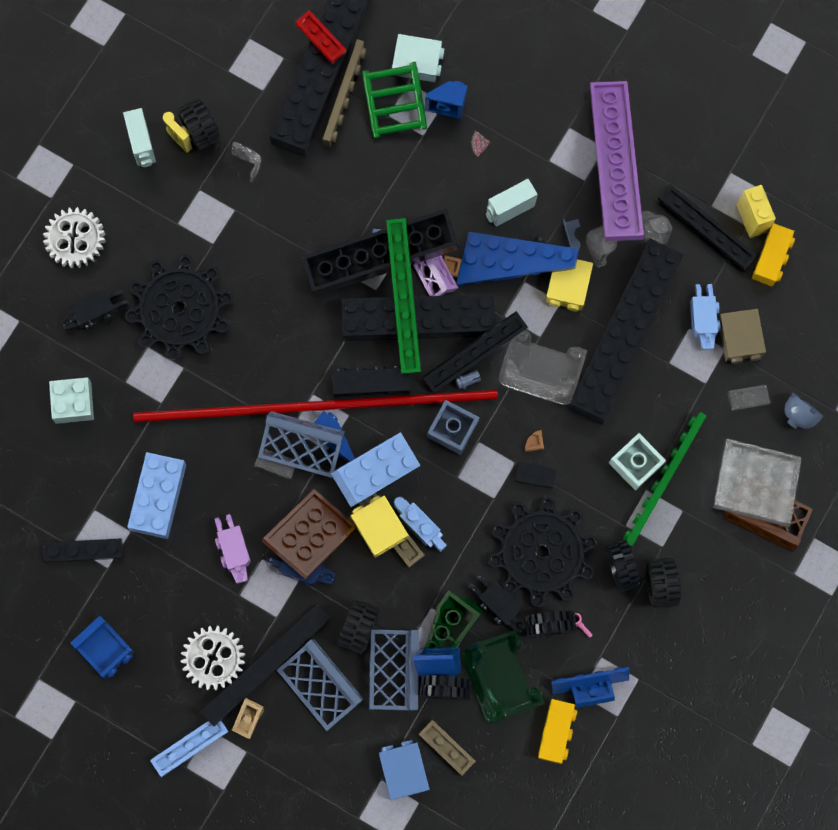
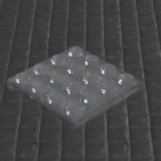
(757, 482)

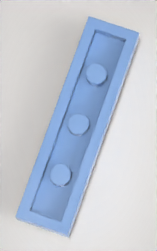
(188, 747)

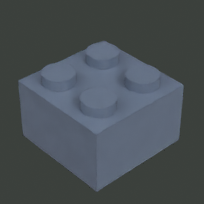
(453, 427)

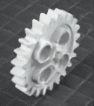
(91, 238)
(195, 651)

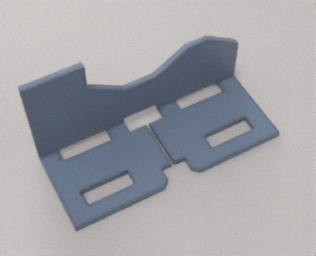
(570, 228)

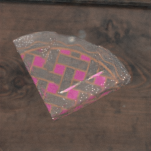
(479, 143)

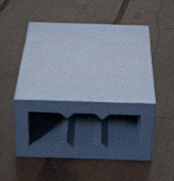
(403, 770)

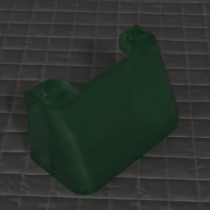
(500, 678)

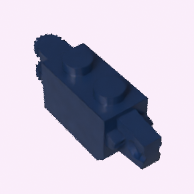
(320, 575)

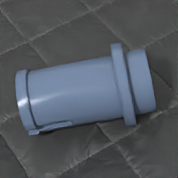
(467, 379)

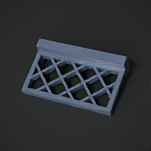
(301, 428)
(335, 675)
(411, 675)

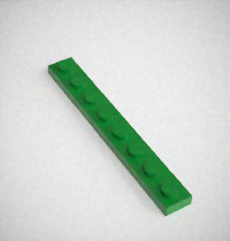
(403, 296)
(667, 472)

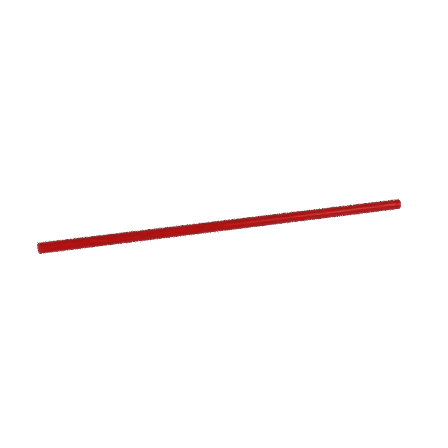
(314, 406)

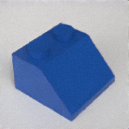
(447, 99)
(438, 661)

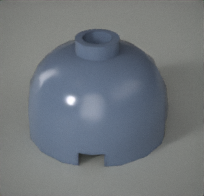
(801, 413)

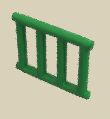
(415, 86)

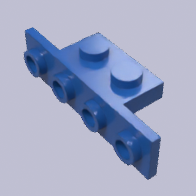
(591, 688)

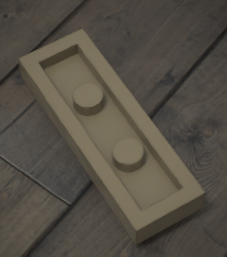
(447, 747)

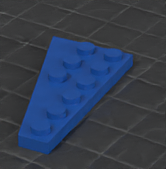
(508, 258)

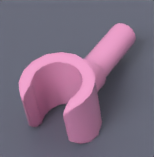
(579, 624)

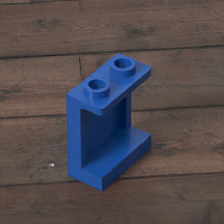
(102, 648)

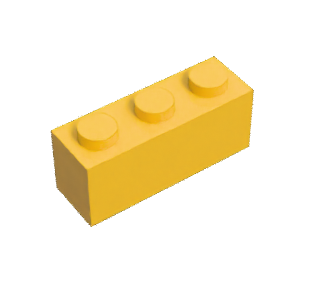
(773, 255)
(557, 731)

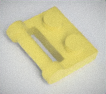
(177, 133)

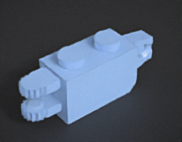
(704, 317)
(419, 524)

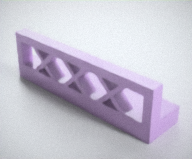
(442, 276)

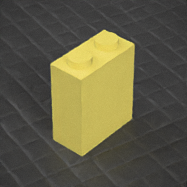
(755, 211)
(570, 287)
(379, 525)

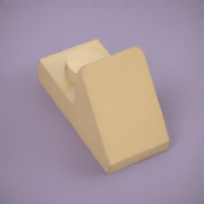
(248, 718)

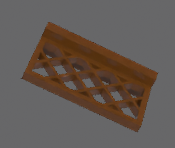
(771, 532)

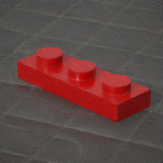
(320, 36)

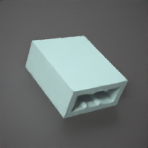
(422, 51)
(139, 137)
(511, 202)

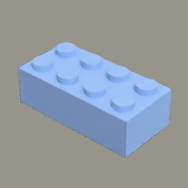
(375, 469)
(157, 495)

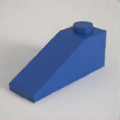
(330, 420)

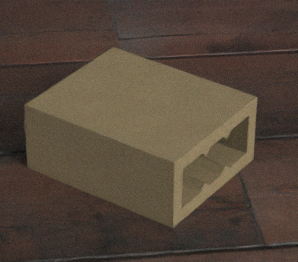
(741, 336)

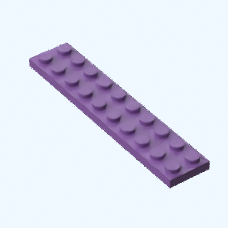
(616, 161)

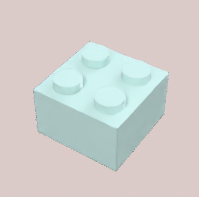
(71, 400)
(637, 461)

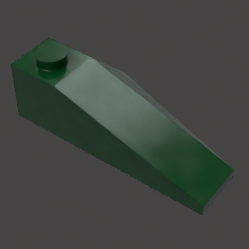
(452, 621)

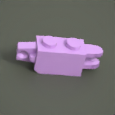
(234, 549)

